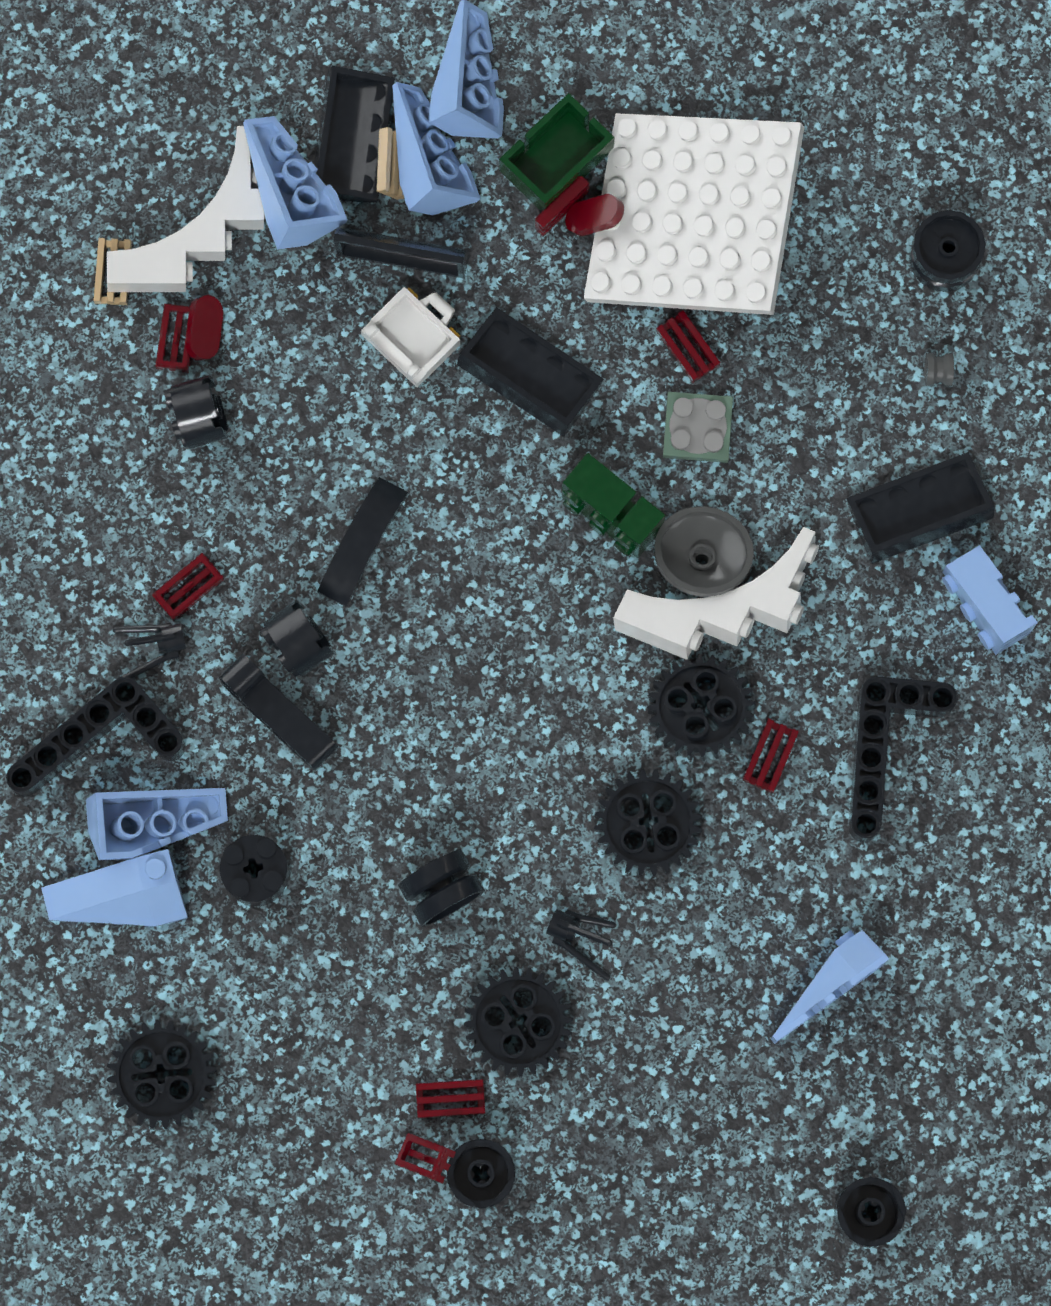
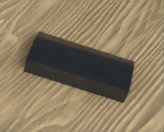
(348, 138)
(401, 252)
(529, 371)
(920, 507)

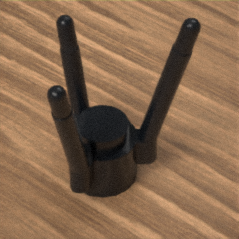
(167, 636)
(565, 926)

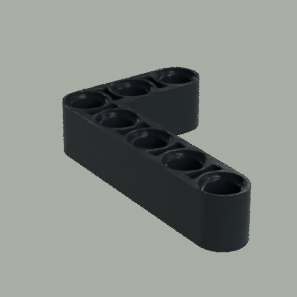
(94, 732)
(878, 742)

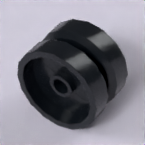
(955, 234)
(439, 883)

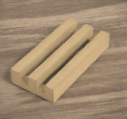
(388, 169)
(114, 244)

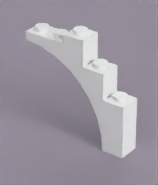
(164, 264)
(681, 624)

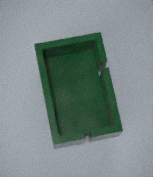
(556, 152)
(608, 506)

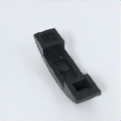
(361, 541)

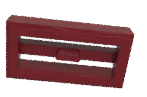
(559, 207)
(672, 324)
(172, 365)
(197, 595)
(781, 729)
(479, 1096)
(439, 1163)

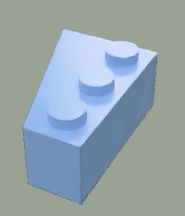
(987, 600)

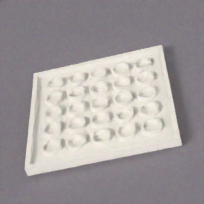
(699, 213)

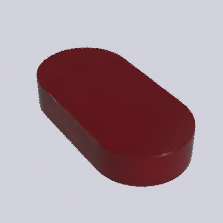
(594, 215)
(204, 327)

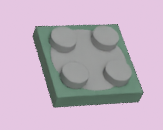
(697, 427)

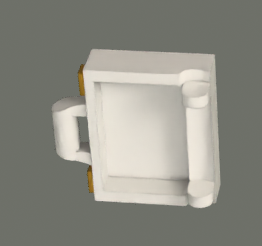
(412, 334)

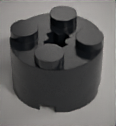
(197, 412)
(297, 638)
(270, 881)
(477, 1154)
(887, 1221)

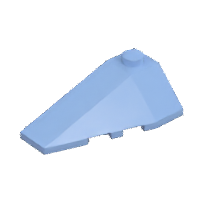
(464, 88)
(427, 166)
(292, 194)
(142, 821)
(128, 893)
(845, 968)

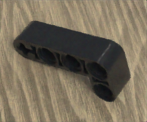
(277, 712)

